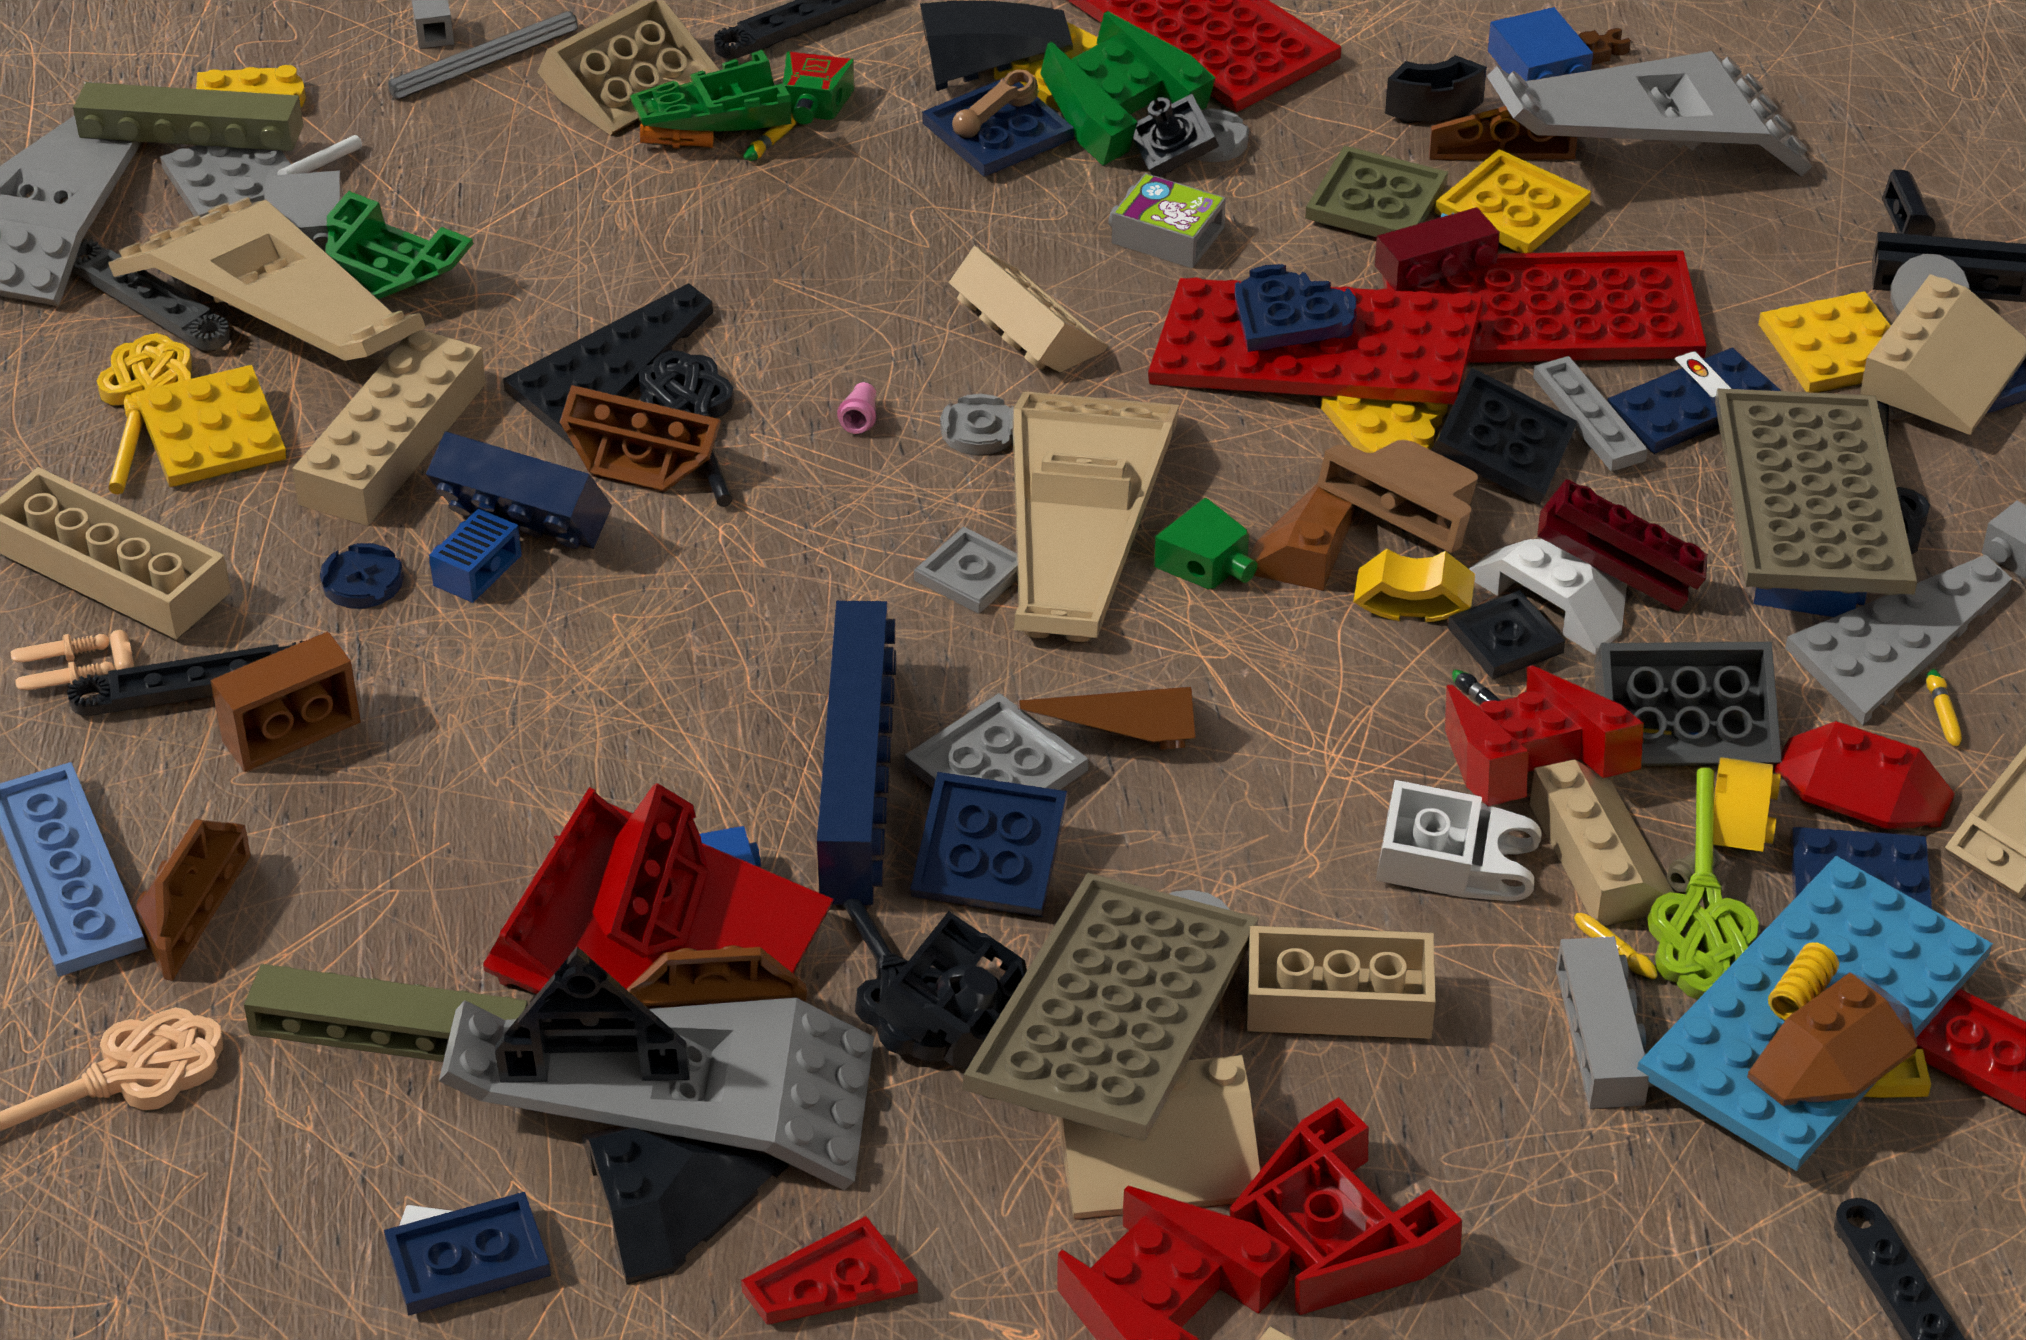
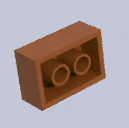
(286, 701)

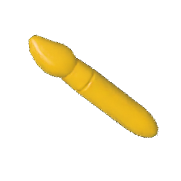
(1637, 962)

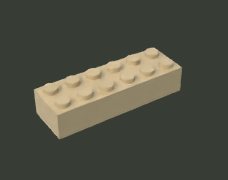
(389, 427)
(110, 553)

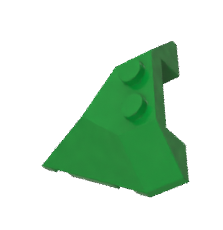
(383, 255)

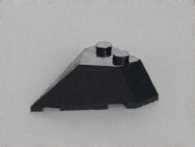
(588, 1013)
(670, 1193)

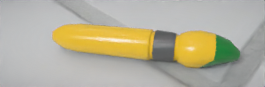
(769, 138)
(1938, 688)

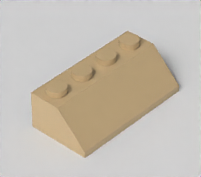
(1024, 312)
(1597, 842)

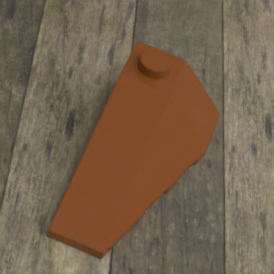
(1486, 132)
(1305, 540)
(1142, 715)

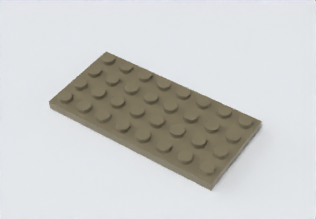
(1813, 492)
(1111, 1006)

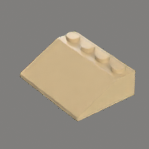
(620, 58)
(1944, 357)
(1195, 1152)

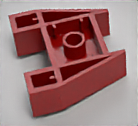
(1538, 728)
(1335, 1223)
(1170, 1269)

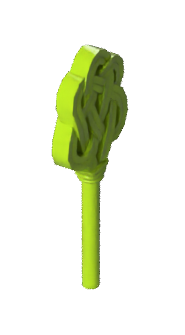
(1714, 926)

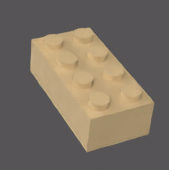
(1341, 982)

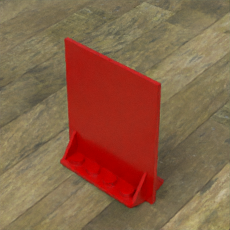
(555, 914)

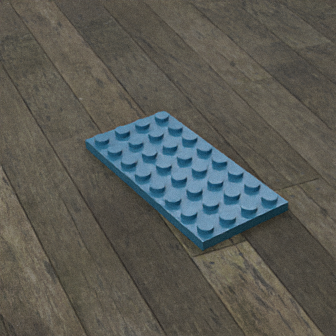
(1875, 935)

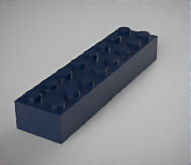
(856, 751)

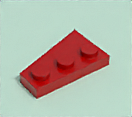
(830, 1275)

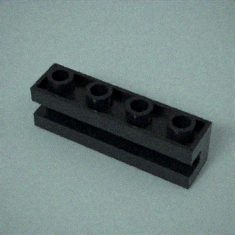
(1990, 267)

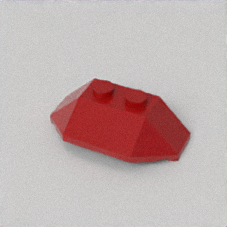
(1865, 777)
(653, 876)

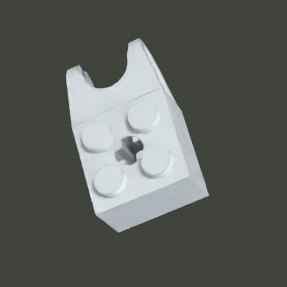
(1454, 844)

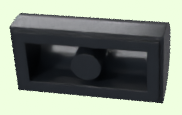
(1907, 205)

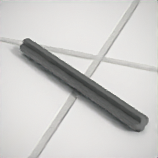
(482, 55)

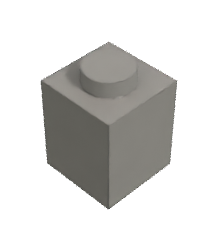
(432, 23)

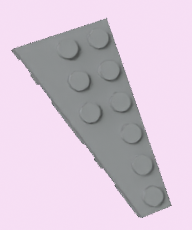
(1893, 639)

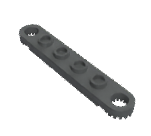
(152, 298)

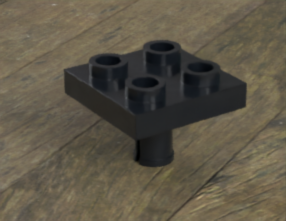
(1173, 135)

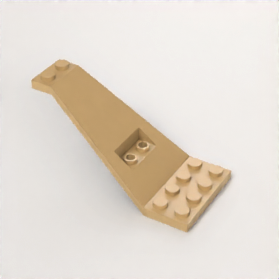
(1078, 502)

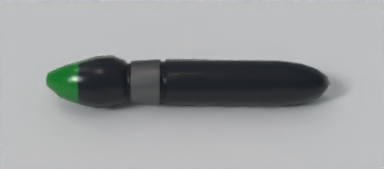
(1468, 684)

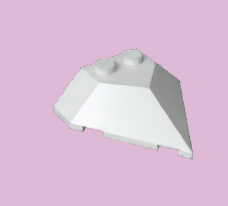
(1588, 595)

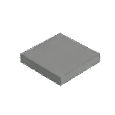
(969, 570)

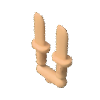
(120, 650)

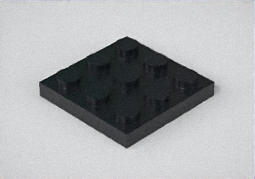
(1505, 436)

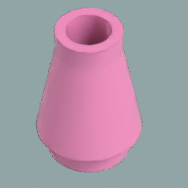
(858, 410)

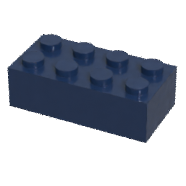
(519, 489)

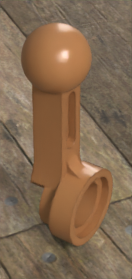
(969, 121)

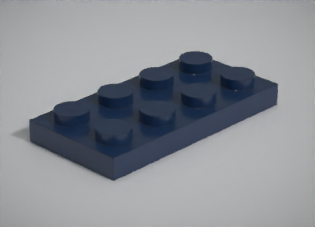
(1676, 405)

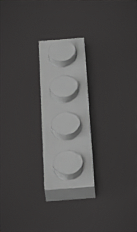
(1596, 418)

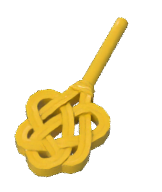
(152, 363)

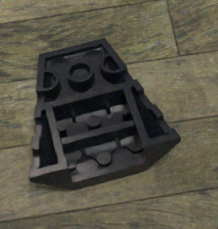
(987, 35)

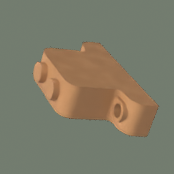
(1405, 488)

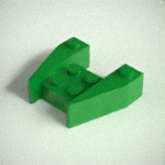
(1116, 79)

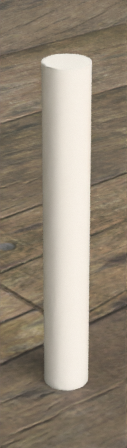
(323, 157)

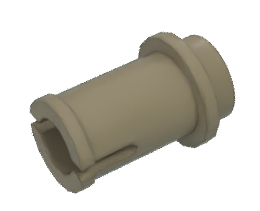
(1682, 870)

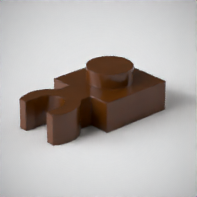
(1605, 45)

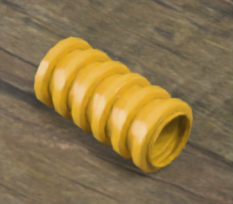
(1803, 979)

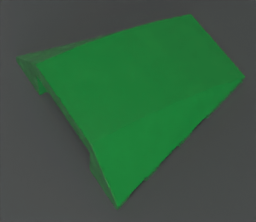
(718, 101)

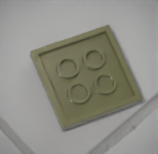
(1375, 193)

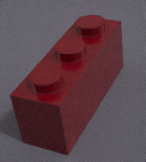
(1436, 249)

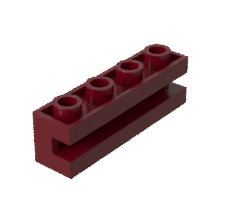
(1622, 544)

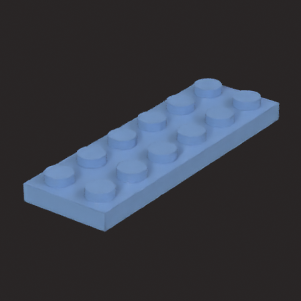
(67, 870)

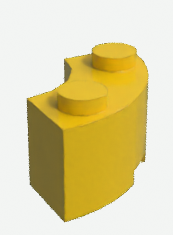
(1414, 587)
(1743, 804)

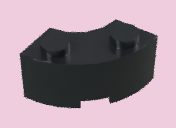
(1435, 90)

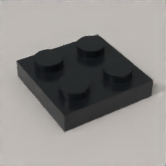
(1506, 634)

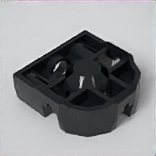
(956, 952)

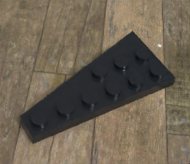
(608, 357)

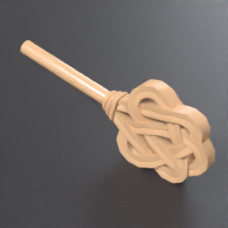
(141, 1060)

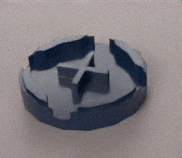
(361, 576)

